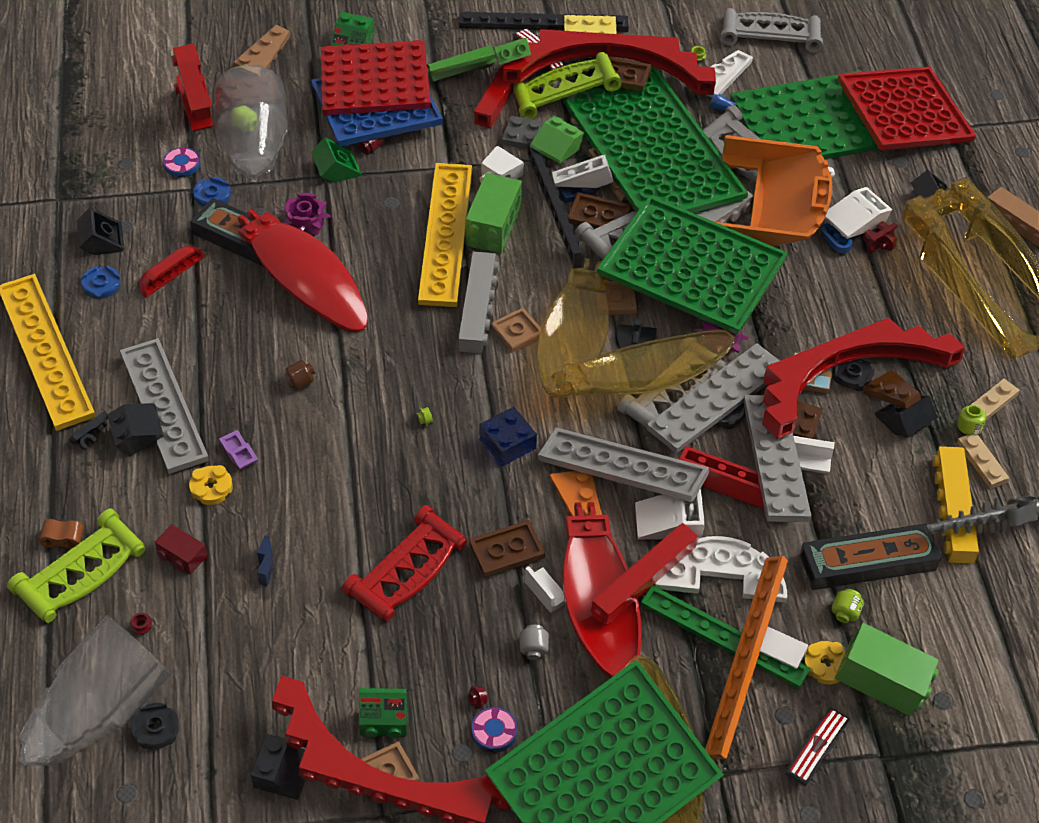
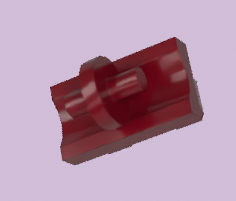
(882, 239)

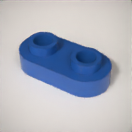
(835, 240)

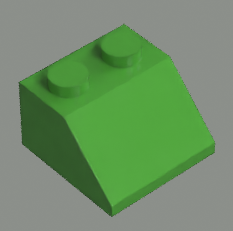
(557, 139)

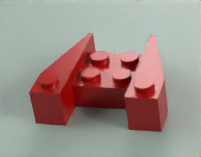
(192, 87)

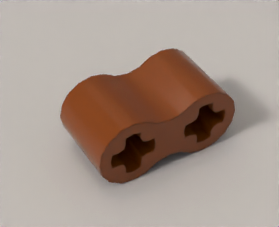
(60, 534)

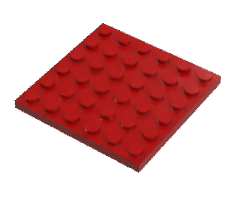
(374, 77)
(905, 108)

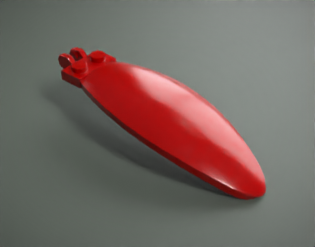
(305, 270)
(590, 567)

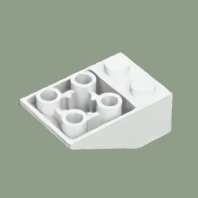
(858, 213)
(663, 514)

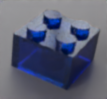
(507, 436)

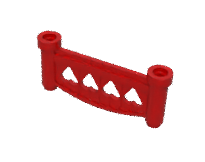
(431, 529)

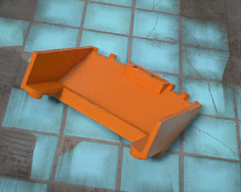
(790, 188)

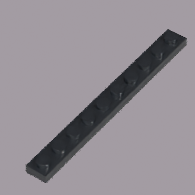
(520, 21)
(556, 206)

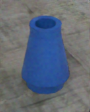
(720, 102)

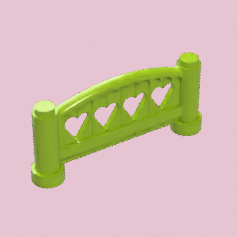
(603, 74)
(36, 590)

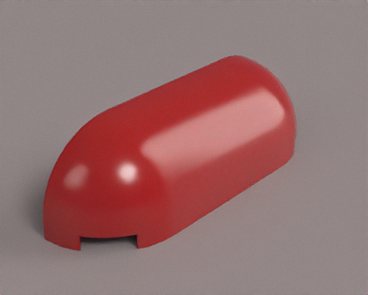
(168, 269)

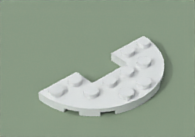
(719, 558)

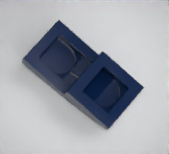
(568, 194)
(265, 561)

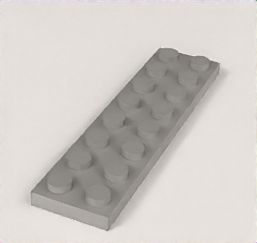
(157, 385)
(712, 399)
(624, 464)
(777, 468)

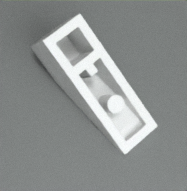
(586, 174)

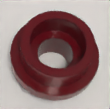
(140, 618)
(477, 697)

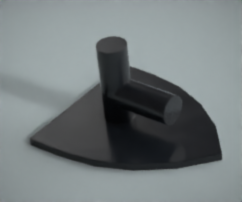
(634, 334)

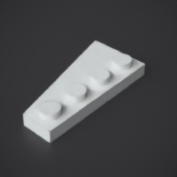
(729, 70)

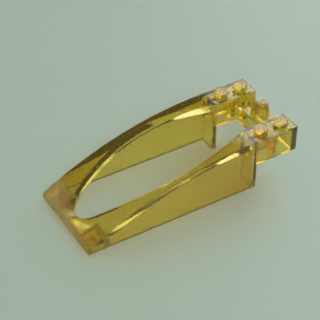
(942, 257)

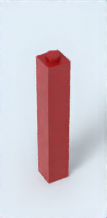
(493, 101)
(644, 574)

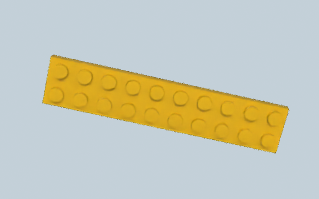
(445, 235)
(46, 352)

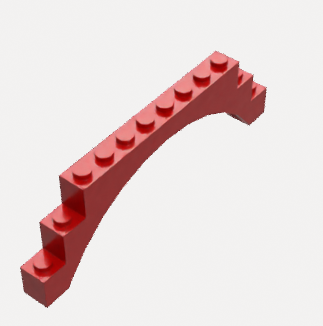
(653, 50)
(882, 339)
(334, 765)

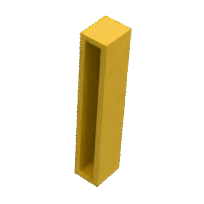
(955, 496)

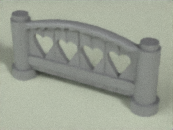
(734, 28)
(729, 124)
(598, 238)
(643, 407)

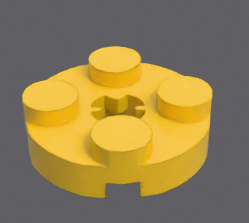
(210, 474)
(824, 650)

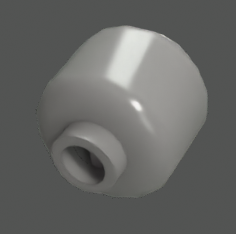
(534, 642)

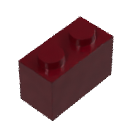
(180, 549)

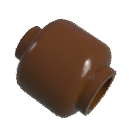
(299, 374)

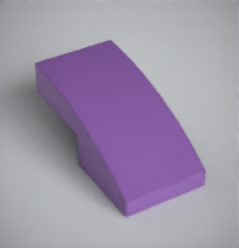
(238, 450)

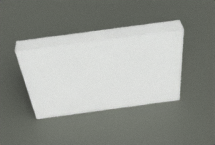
(814, 454)
(545, 588)
(783, 648)

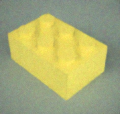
(590, 23)

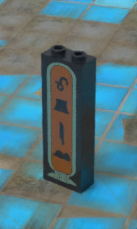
(220, 225)
(869, 556)

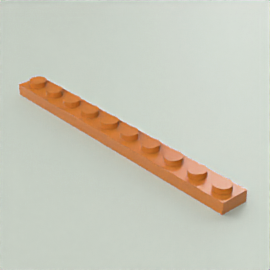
(745, 658)

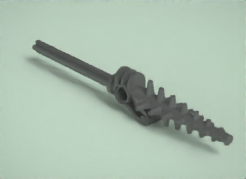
(1015, 513)

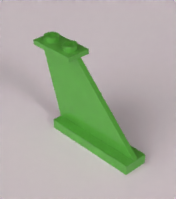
(478, 58)

